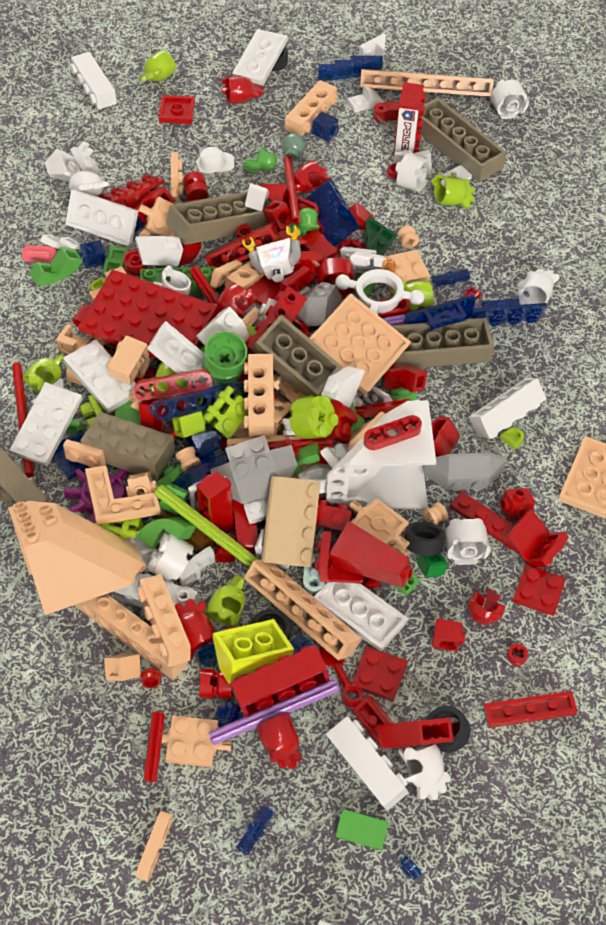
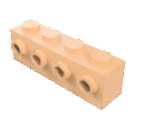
(164, 620)

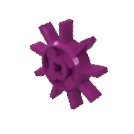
(117, 485)

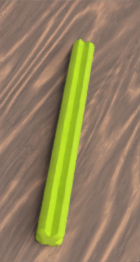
(205, 525)

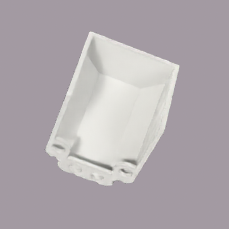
(390, 473)

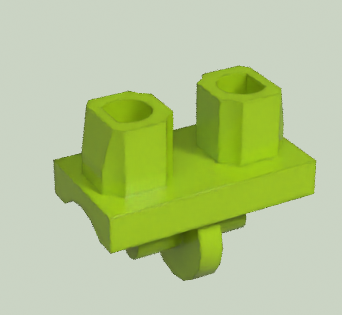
(92, 408)

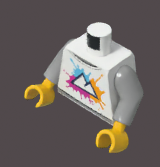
(277, 257)

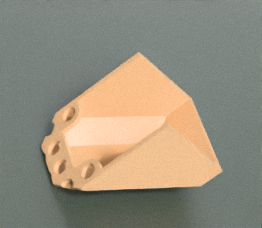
(71, 555)

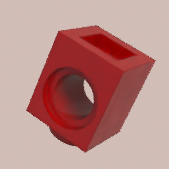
(278, 214)
(448, 635)

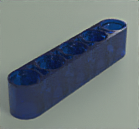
(189, 399)

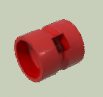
(195, 186)
(133, 263)
(206, 690)

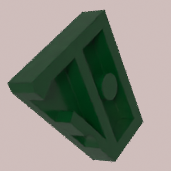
(378, 236)

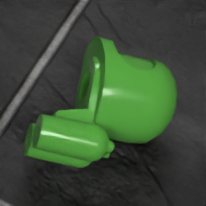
(265, 161)
(308, 221)

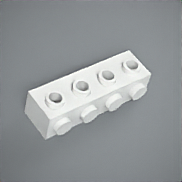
(93, 80)
(507, 408)
(177, 593)
(367, 763)

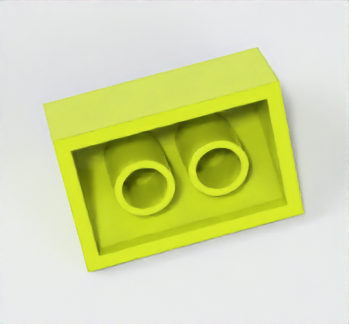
(249, 647)

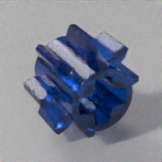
(228, 714)

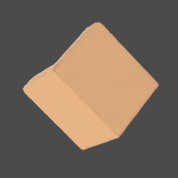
(67, 341)
(122, 667)

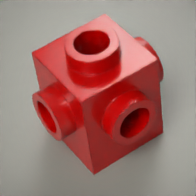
(517, 502)

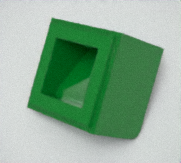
(432, 565)

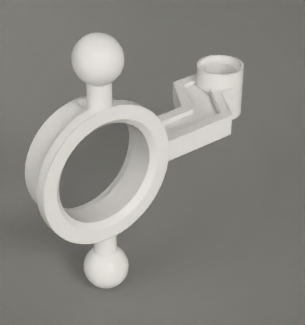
(380, 276)

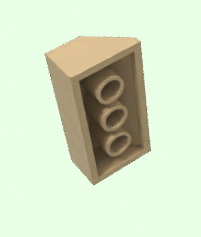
(291, 521)

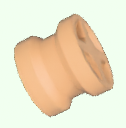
(408, 237)
(187, 458)
(435, 514)

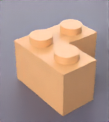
(129, 360)

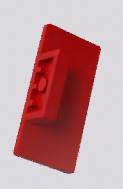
(133, 191)
(268, 288)

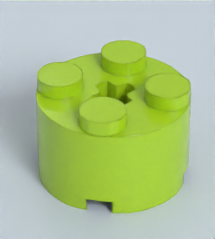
(313, 417)

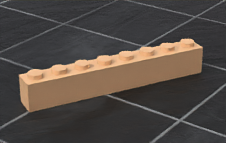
(431, 82)

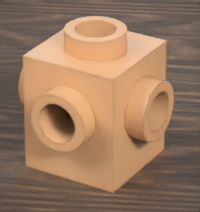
(141, 481)

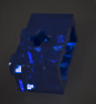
(205, 441)

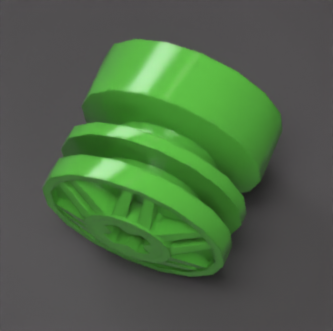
(225, 357)

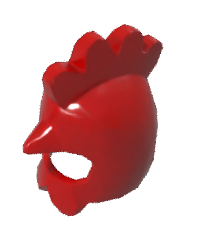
(240, 89)
(310, 177)
(233, 298)
(195, 624)
(280, 740)

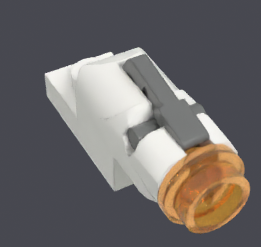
(366, 260)

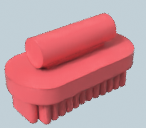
(39, 253)

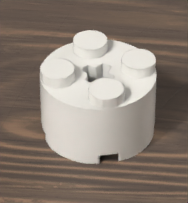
(509, 98)
(413, 171)
(466, 541)
(170, 557)

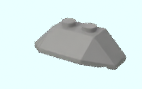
(320, 304)
(465, 470)
(252, 474)

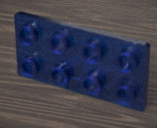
(333, 213)
(508, 311)
(442, 314)

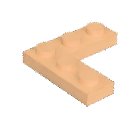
(113, 510)

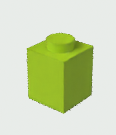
(189, 424)

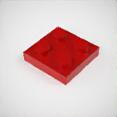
(177, 109)
(539, 590)
(380, 673)

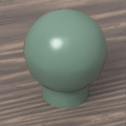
(293, 145)

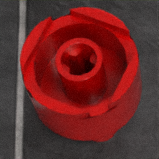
(331, 269)

